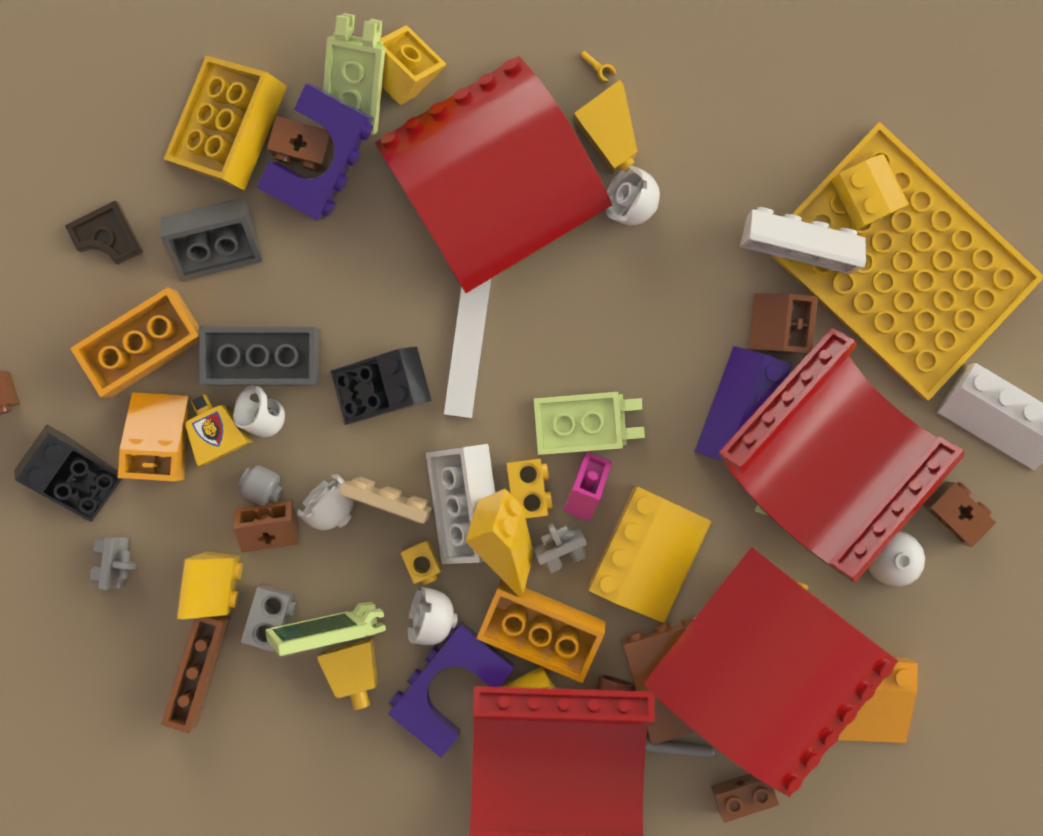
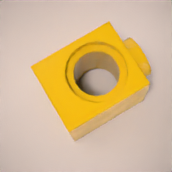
(421, 549)

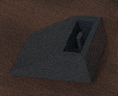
(381, 385)
(67, 473)

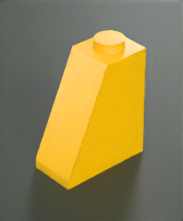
(609, 127)

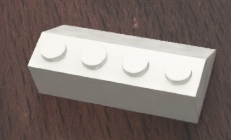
(803, 241)
(996, 414)
(457, 483)

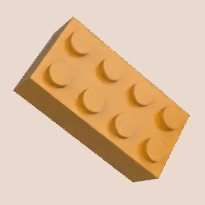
(137, 343)

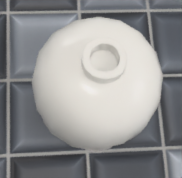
(633, 197)
(326, 506)
(899, 561)
(431, 616)

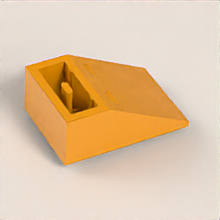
(154, 438)

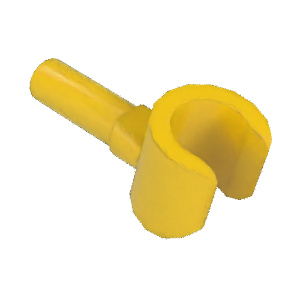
(598, 67)

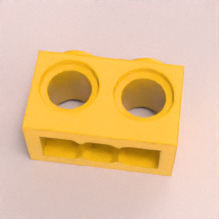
(521, 489)

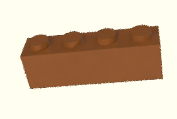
(195, 672)

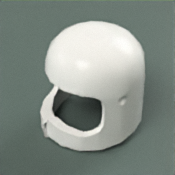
(264, 423)

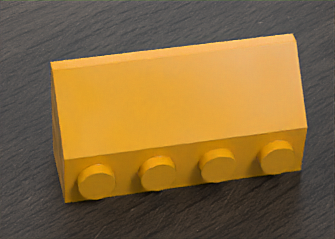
(542, 631)

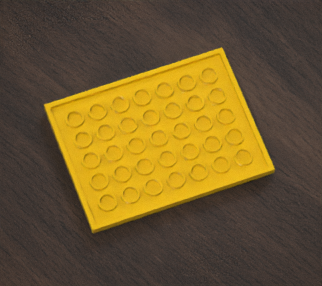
(931, 273)

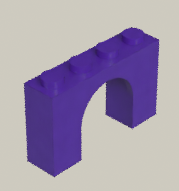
(347, 128)
(414, 708)

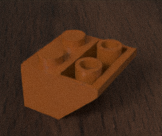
(783, 323)

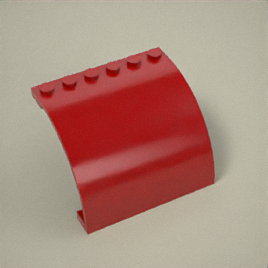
(495, 172)
(837, 460)
(769, 674)
(558, 761)

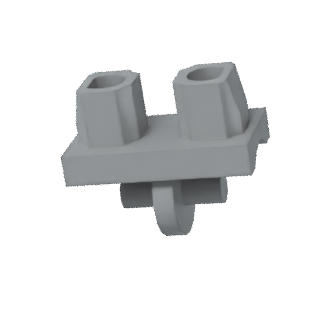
(559, 543)
(114, 562)

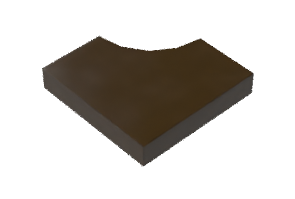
(105, 231)

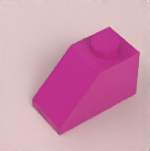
(587, 486)

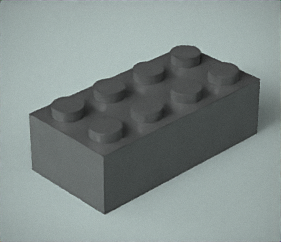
(259, 356)

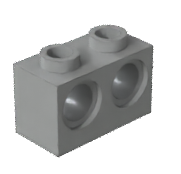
(261, 614)

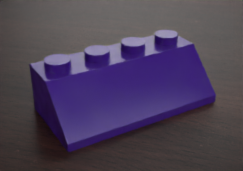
(741, 391)

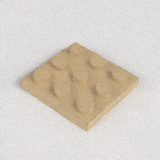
(387, 499)

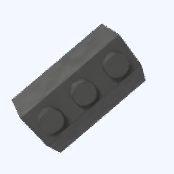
(211, 239)

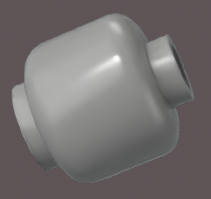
(260, 485)

